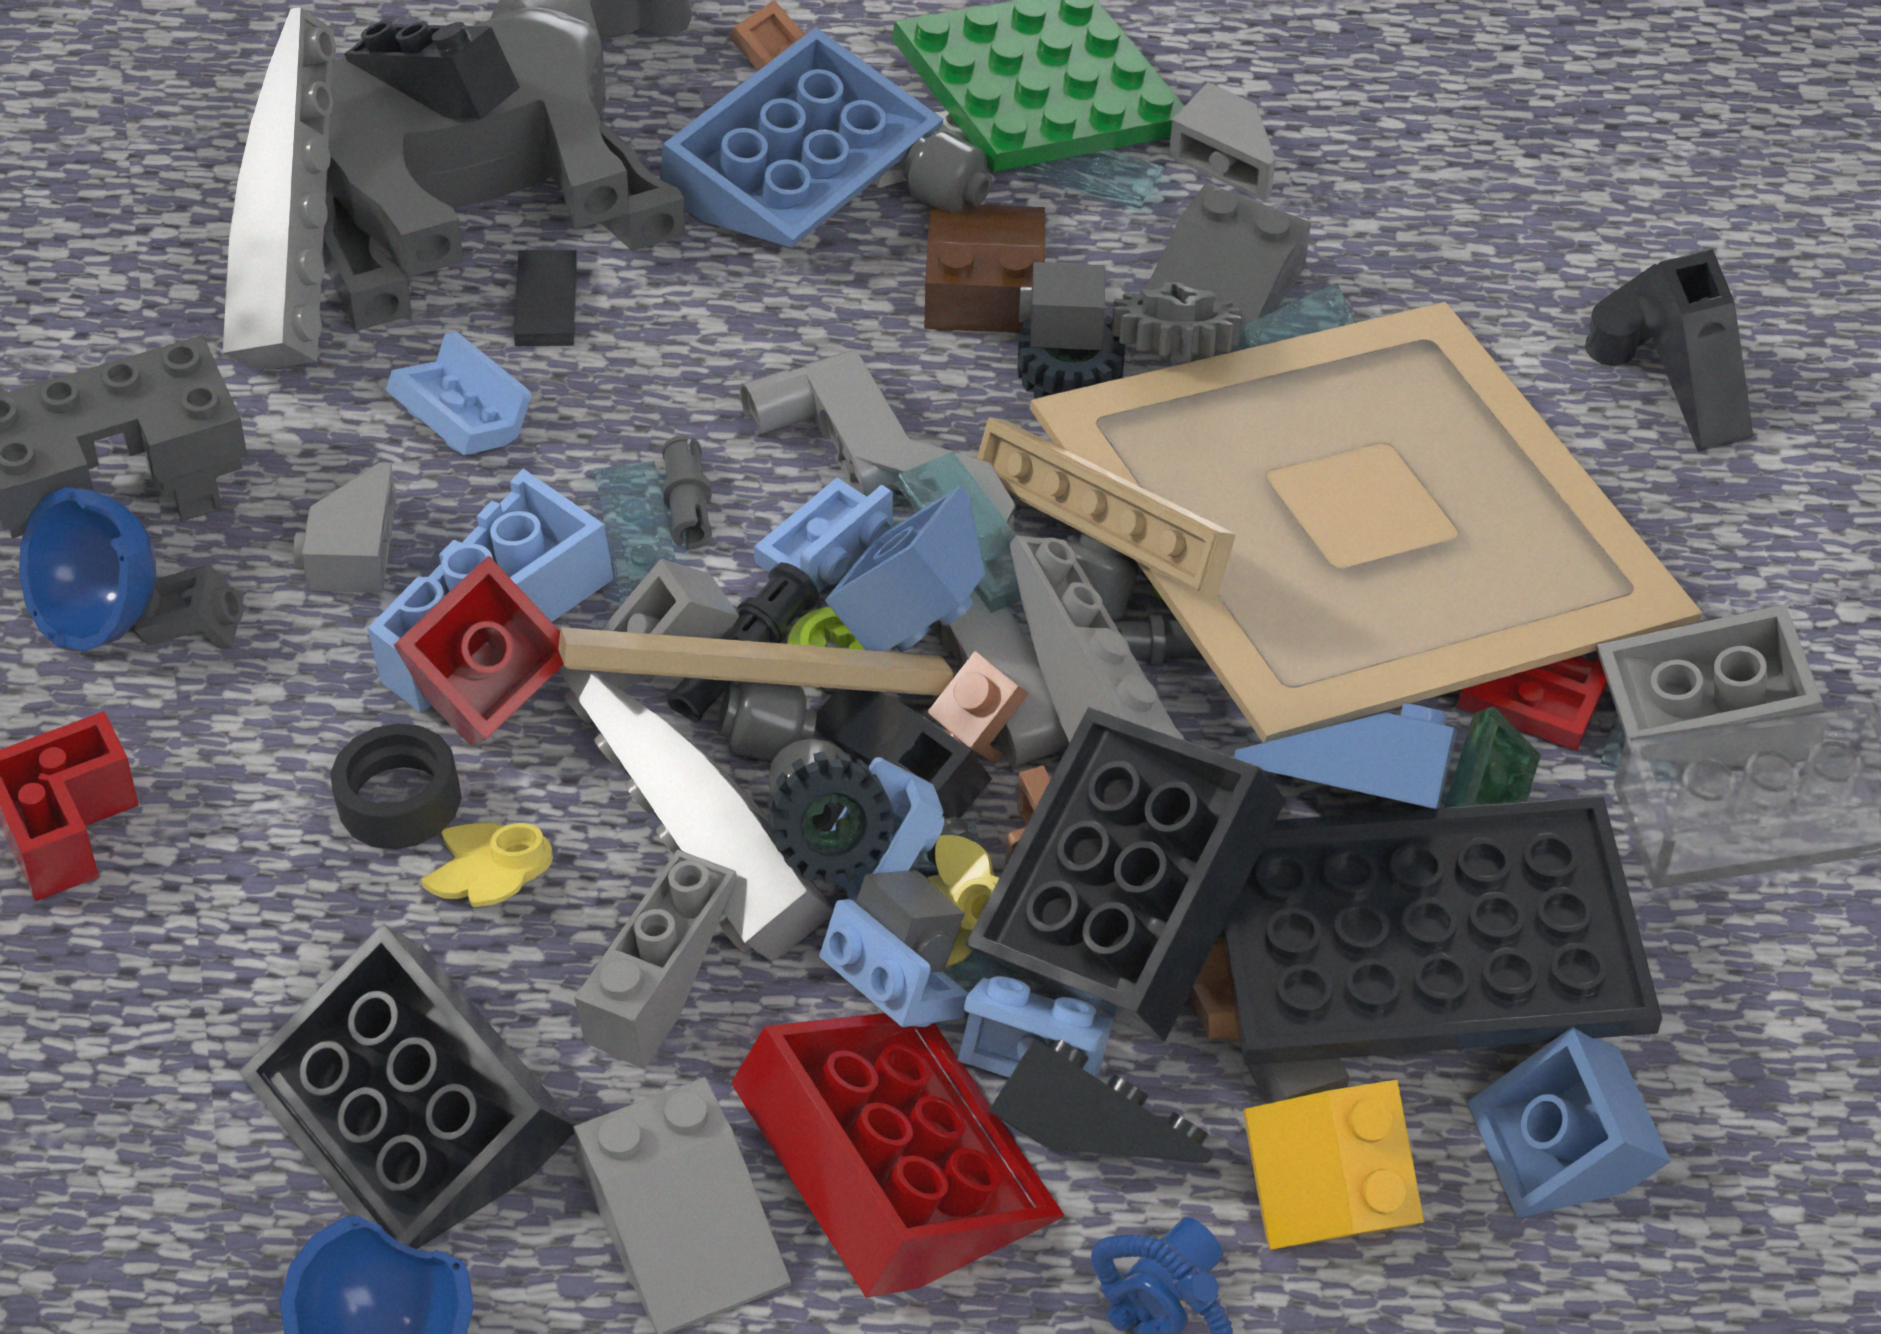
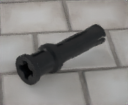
(759, 620)

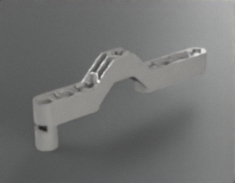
(871, 454)

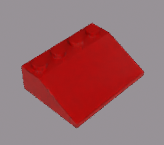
(890, 1147)

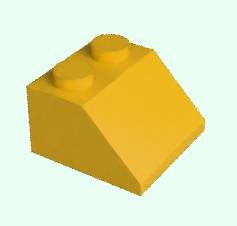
(1333, 1165)

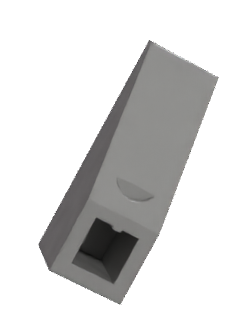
(654, 960)

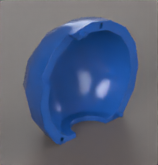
(85, 568)
(369, 1283)

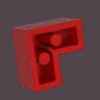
(56, 789)

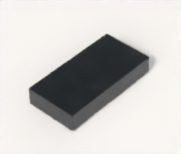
(545, 298)

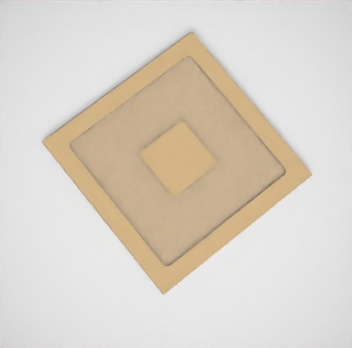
(1386, 514)

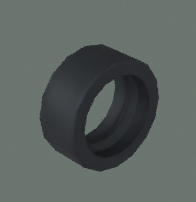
(402, 822)

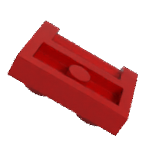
(1545, 701)

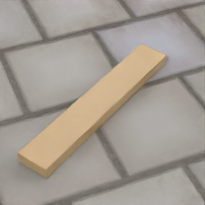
(1108, 507)
(753, 661)

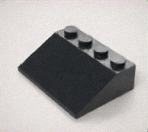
(1128, 870)
(406, 1093)

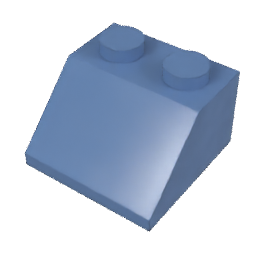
(912, 576)
(1568, 1126)

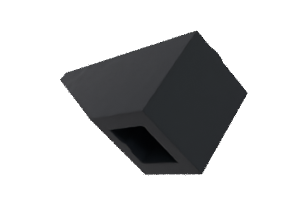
(443, 67)
(1699, 346)
(878, 726)
(1075, 1112)

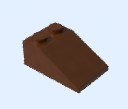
(979, 265)

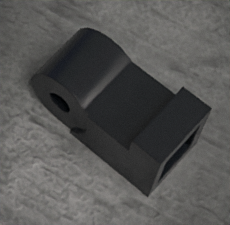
(1618, 325)

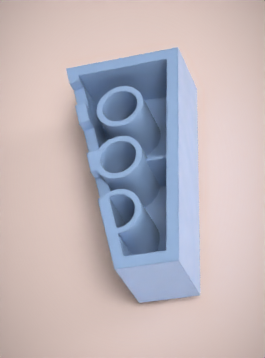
(535, 538)

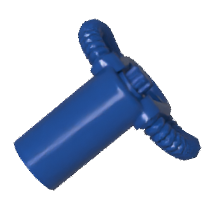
(1164, 1274)

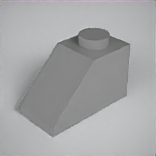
(1225, 141)
(349, 535)
(673, 603)

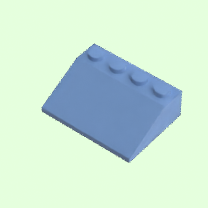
(794, 142)
(1377, 755)

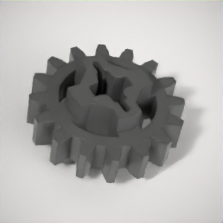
(1176, 322)

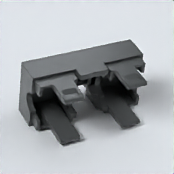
(161, 402)

